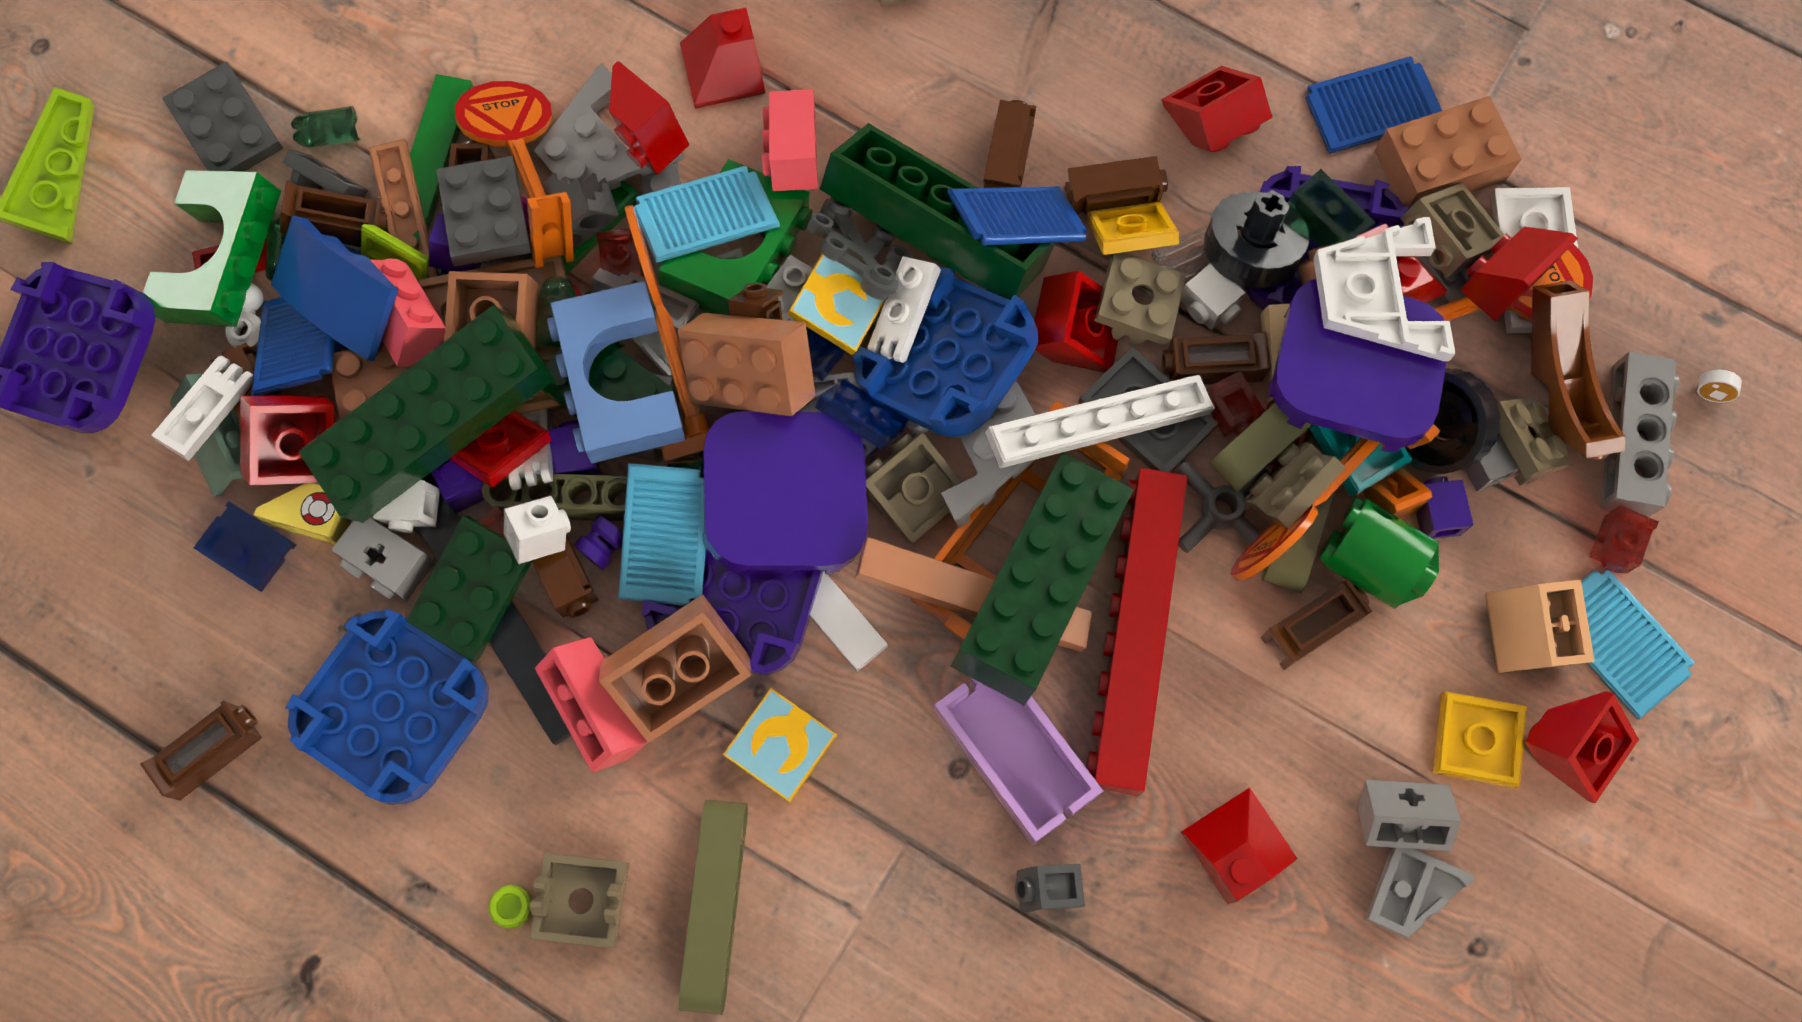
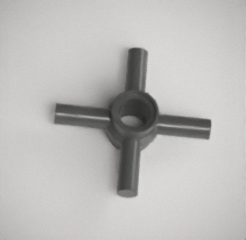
(1211, 516)

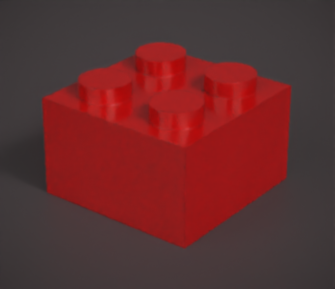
(274, 433)

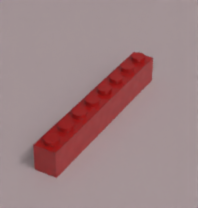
(1138, 632)

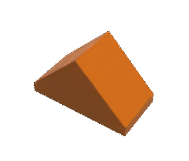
(1399, 493)

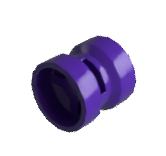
(595, 549)

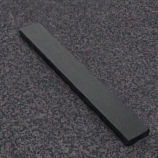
(512, 639)

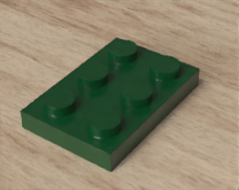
(611, 376)
(469, 589)

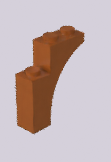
(1566, 365)

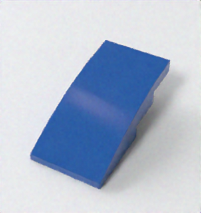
(334, 288)

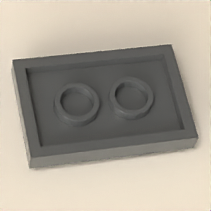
(222, 121)
(483, 211)
(1160, 447)

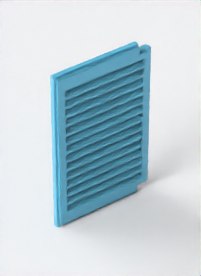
(704, 213)
(663, 535)
(1630, 646)

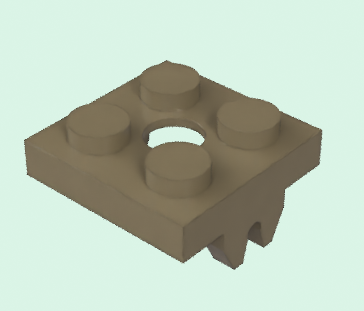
(1128, 317)
(1533, 456)
(558, 880)

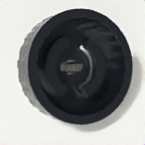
(1263, 223)
(1464, 410)

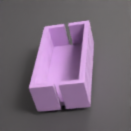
(1018, 757)

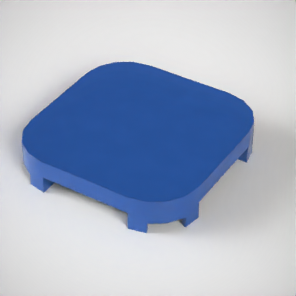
(959, 362)
(388, 708)

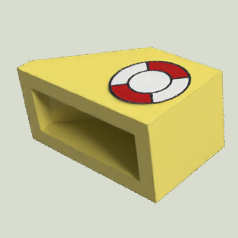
(306, 513)

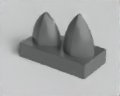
(313, 173)

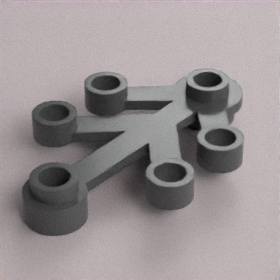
(877, 279)

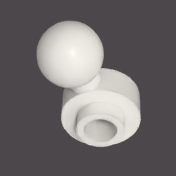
(248, 317)

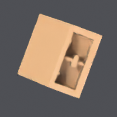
(1539, 626)

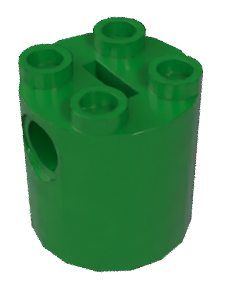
(1382, 554)

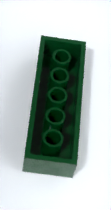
(911, 200)
(426, 415)
(1042, 579)

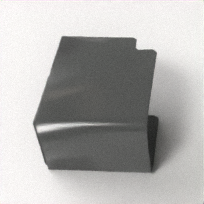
(590, 204)

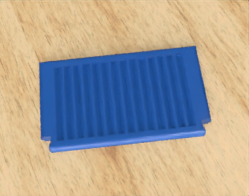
(1369, 101)
(1018, 215)
(289, 349)

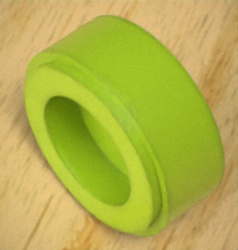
(510, 906)

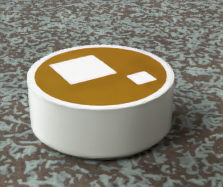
(1719, 386)

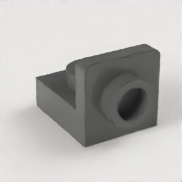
(1049, 887)

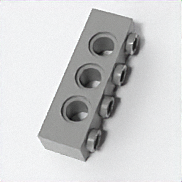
(1658, 382)

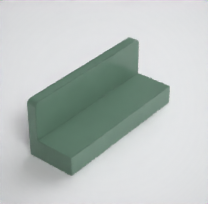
(221, 451)

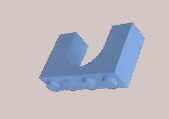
(584, 329)

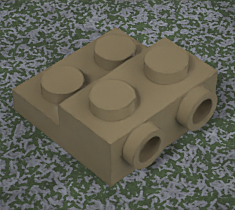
(1459, 228)
(1294, 484)
(910, 485)

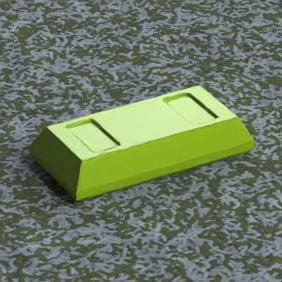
(381, 246)

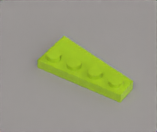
(50, 171)

